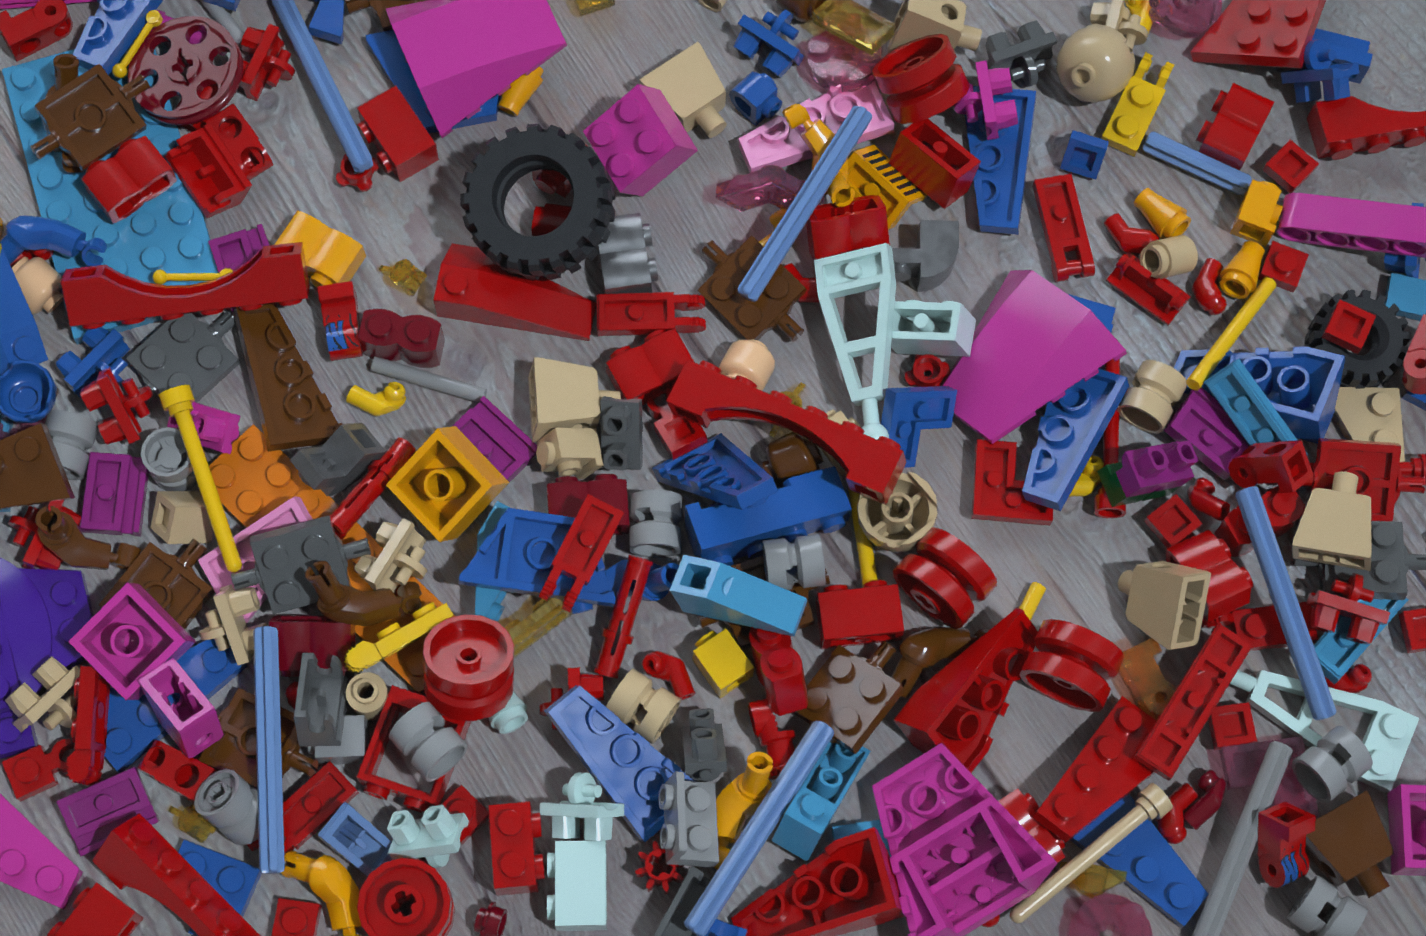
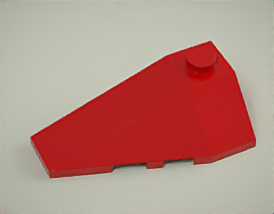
(481, 292)
(969, 693)
(830, 896)

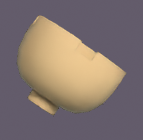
(1095, 63)
(903, 519)

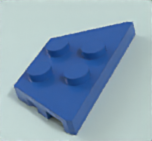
(520, 558)

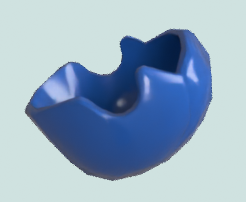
(26, 392)

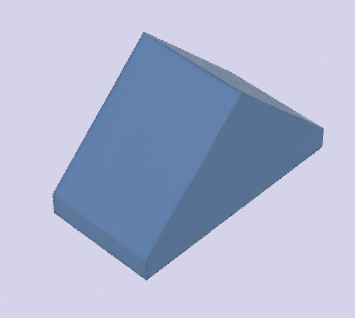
(356, 840)

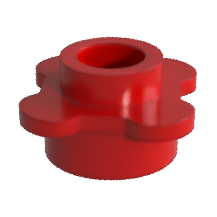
(362, 180)
(927, 363)

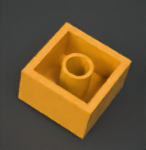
(447, 483)

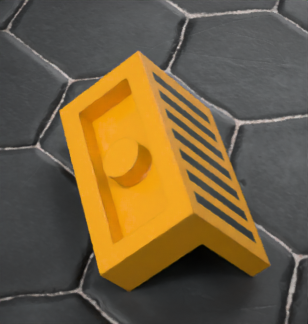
(875, 176)

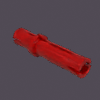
(371, 486)
(609, 663)

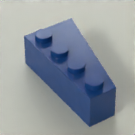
(798, 509)

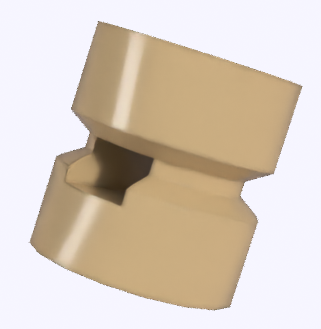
(1151, 398)
(637, 692)

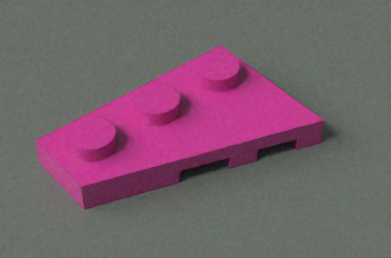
(32, 860)

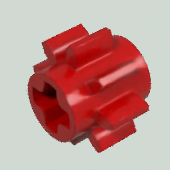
(663, 879)

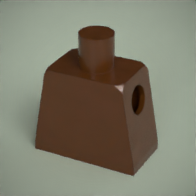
(1350, 844)

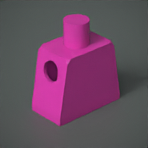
(193, 719)

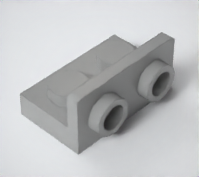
(689, 821)

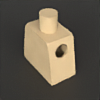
(933, 17)
(691, 90)
(563, 396)
(1336, 526)
(1166, 601)

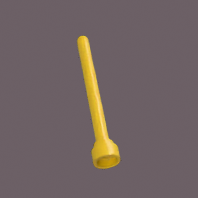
(179, 405)

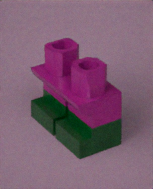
(1148, 472)

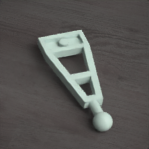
(852, 274)
(1385, 737)

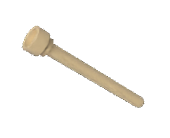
(1150, 805)

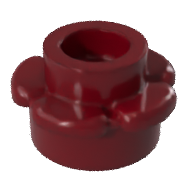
(491, 920)

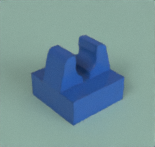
(1084, 154)

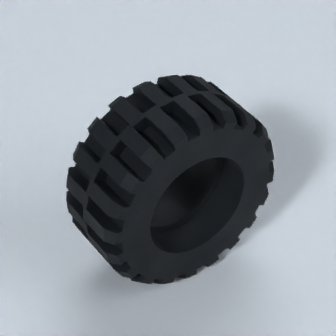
(507, 163)

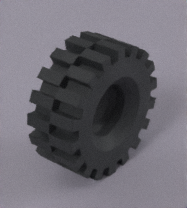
(1385, 336)

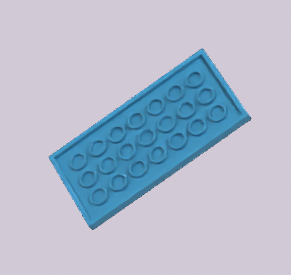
(160, 235)

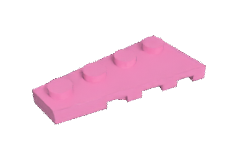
(782, 146)

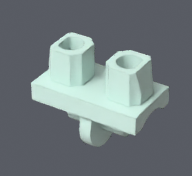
(567, 814)
(430, 837)

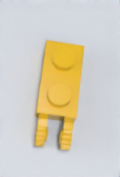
(1136, 108)
(396, 638)

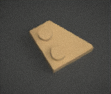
(1371, 415)

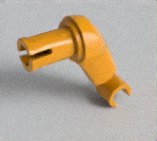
(817, 138)
(741, 800)
(330, 883)

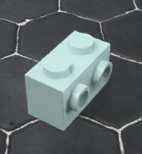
(932, 328)
(579, 886)

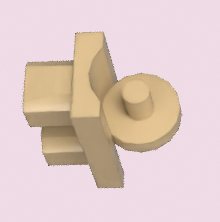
(1119, 17)
(398, 559)
(231, 607)
(31, 707)

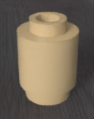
(1169, 256)
(371, 706)

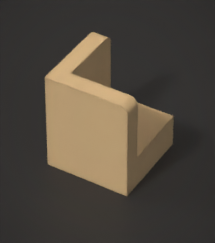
(181, 517)

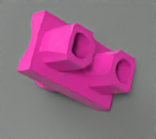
(995, 115)
(215, 427)

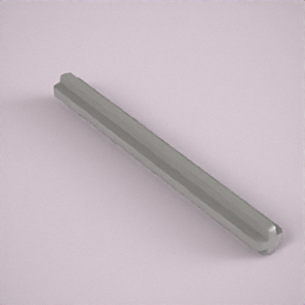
(1243, 840)

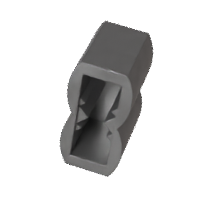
(625, 256)

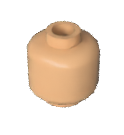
(39, 284)
(749, 360)

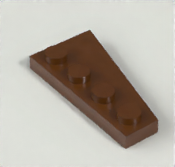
(282, 383)
(31, 469)

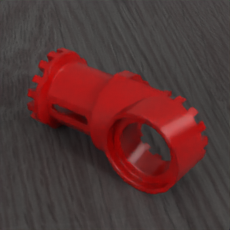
(777, 744)

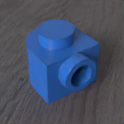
(756, 97)

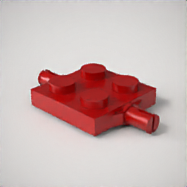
(1374, 465)

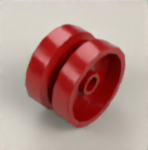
(921, 78)
(945, 577)
(1072, 665)
(468, 667)
(402, 883)

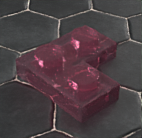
(760, 187)
(1242, 765)

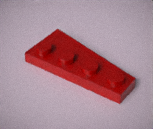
(1099, 774)

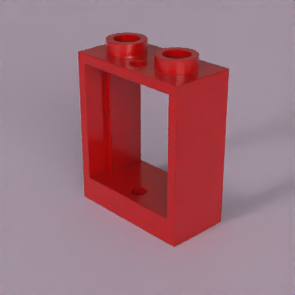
(401, 701)

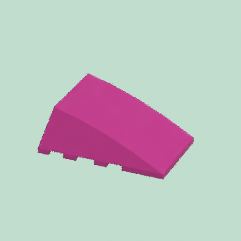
(472, 50)
(1027, 354)
(954, 847)

